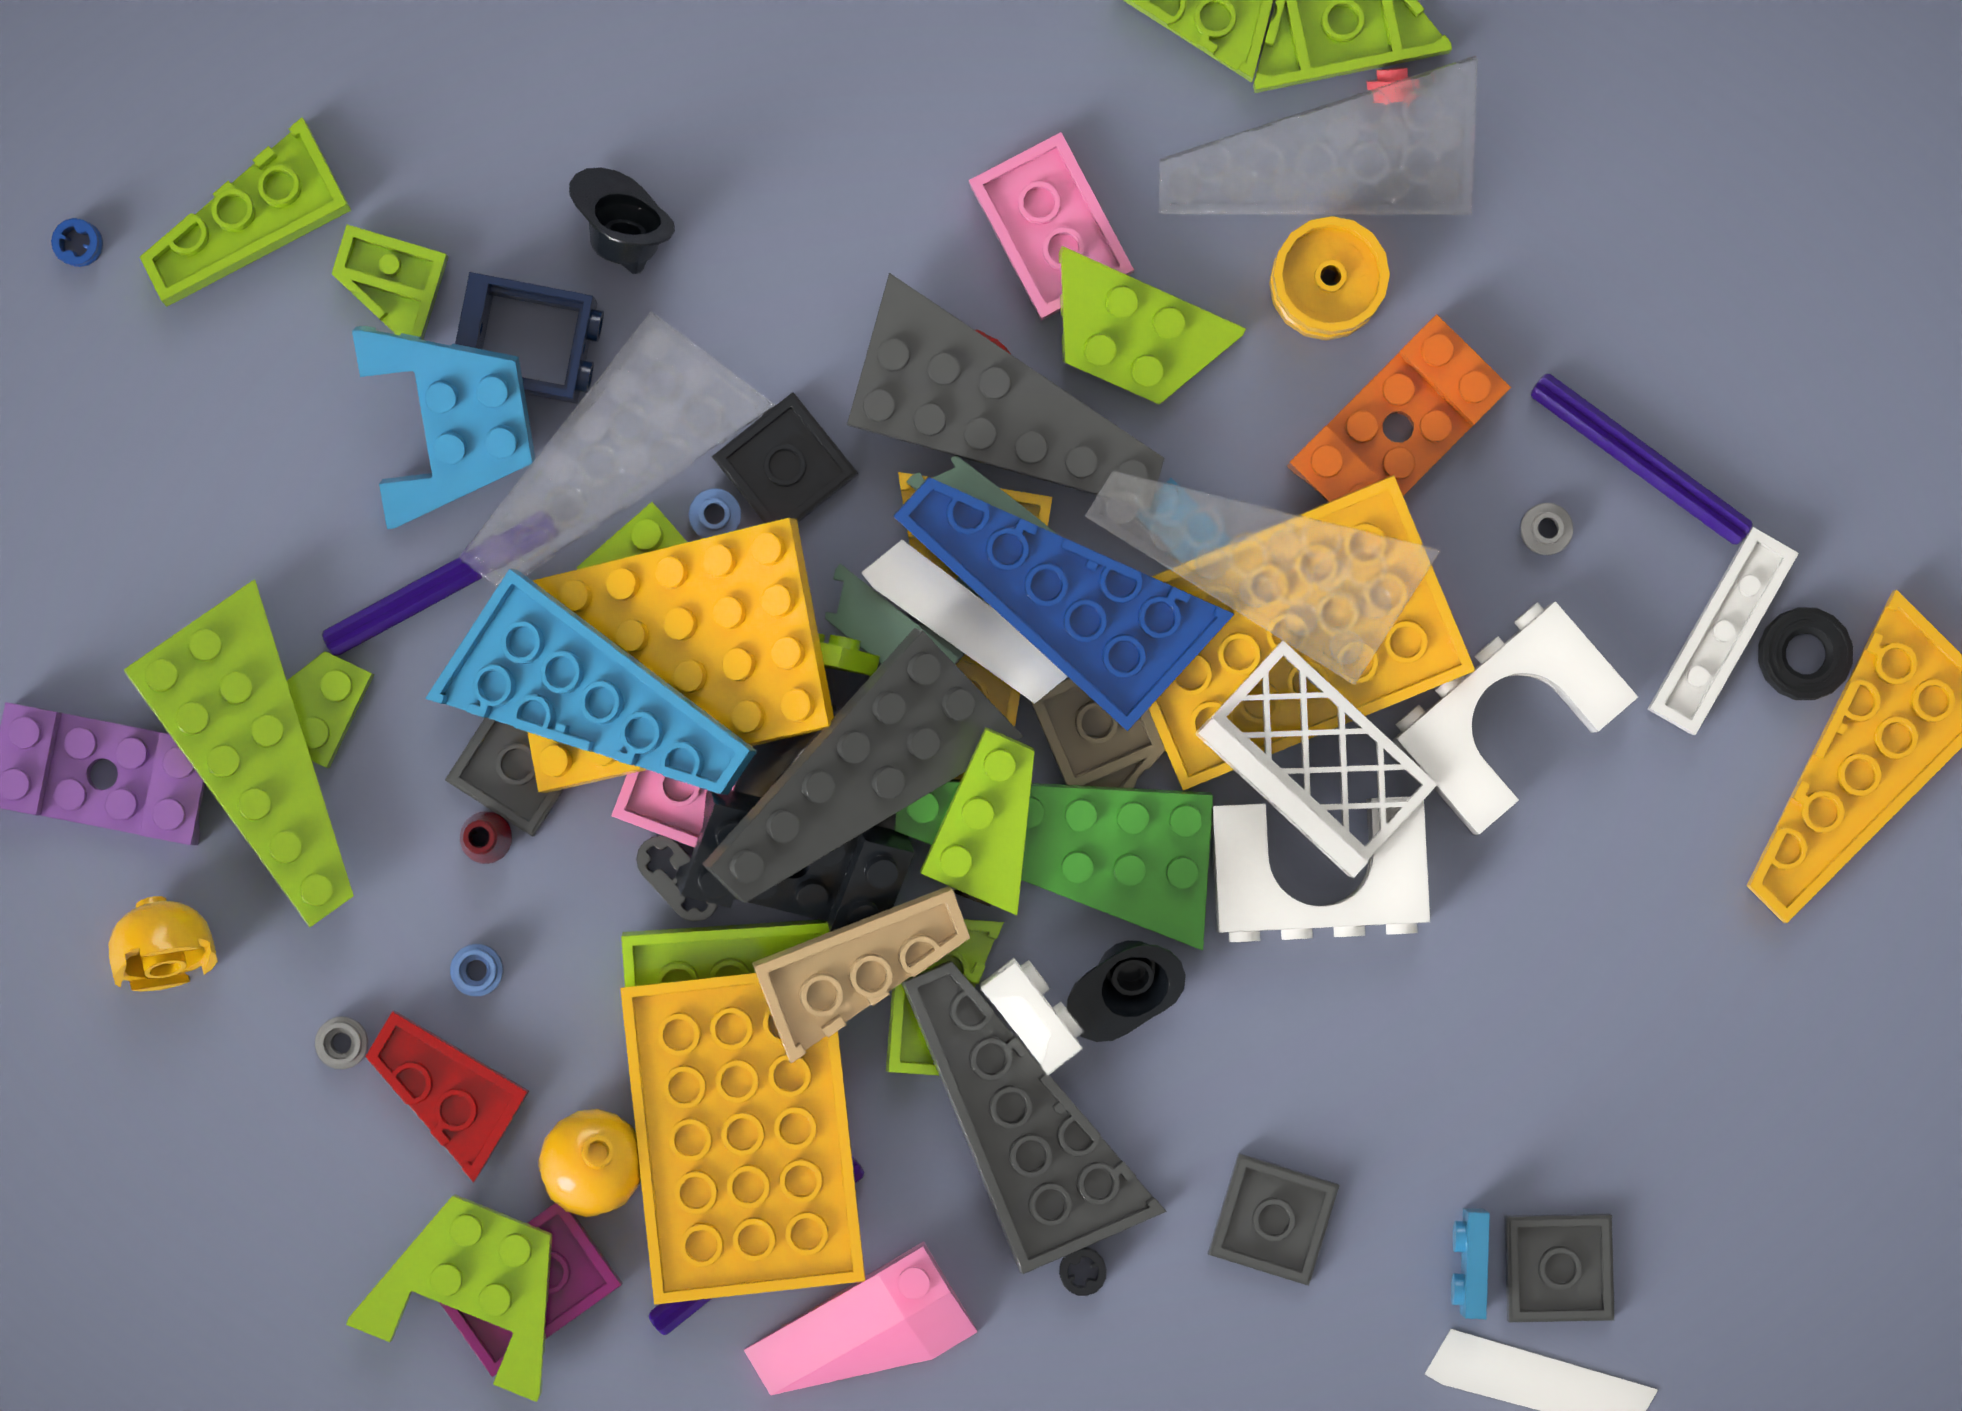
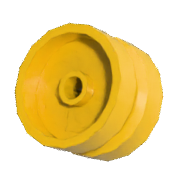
(1360, 277)

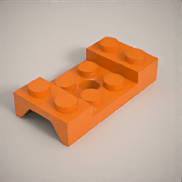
(1432, 383)

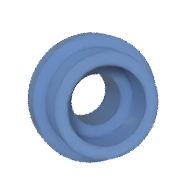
(714, 497)
(460, 974)

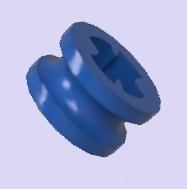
(71, 257)

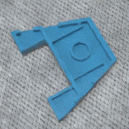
(470, 417)

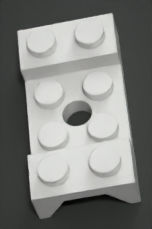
(1044, 1029)

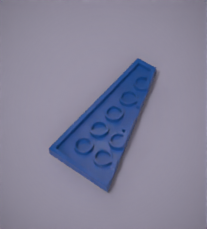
(1088, 614)

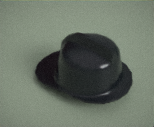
(621, 217)
(1125, 990)

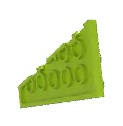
(237, 725)

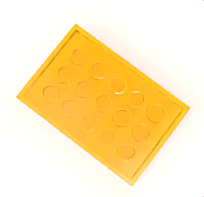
(715, 621)
(1413, 658)
(738, 1145)

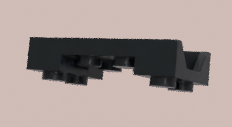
(837, 888)

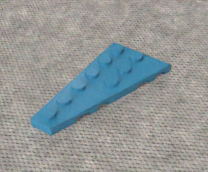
(566, 681)

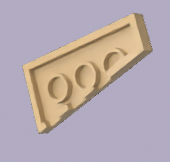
(844, 971)

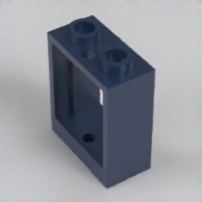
(588, 328)

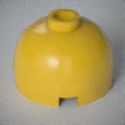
(159, 944)
(590, 1162)

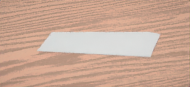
(962, 620)
(1530, 1378)

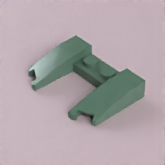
(873, 619)

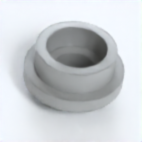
(1531, 535)
(326, 1049)

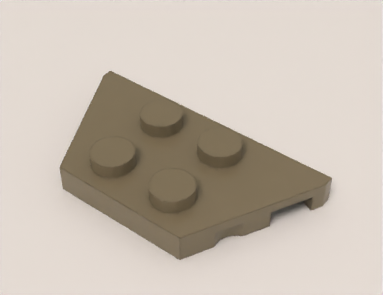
(1091, 744)

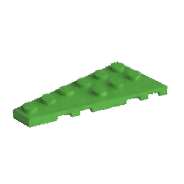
(1107, 848)

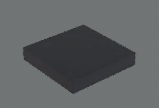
(785, 463)

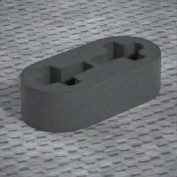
(664, 883)

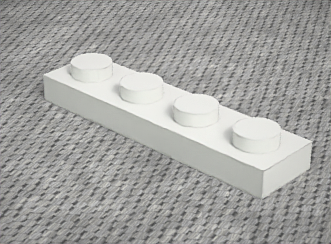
(1723, 631)

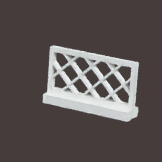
(1286, 794)

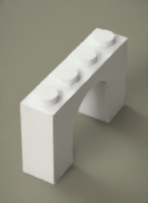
(1544, 648)
(1252, 901)

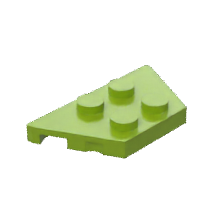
(1341, 38)
(1135, 330)

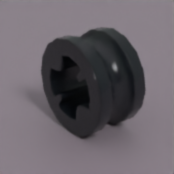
(1091, 1284)

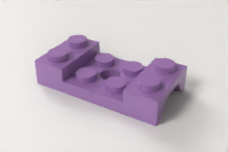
(49, 767)

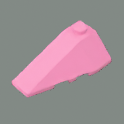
(886, 1322)

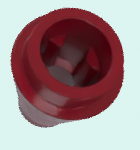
(499, 840)

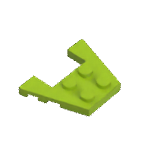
(480, 1267)

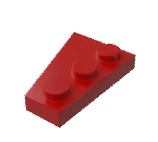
(448, 1090)

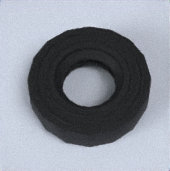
(1837, 653)

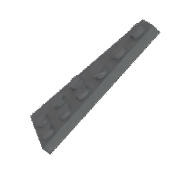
(967, 397)
(882, 752)
(1034, 1149)

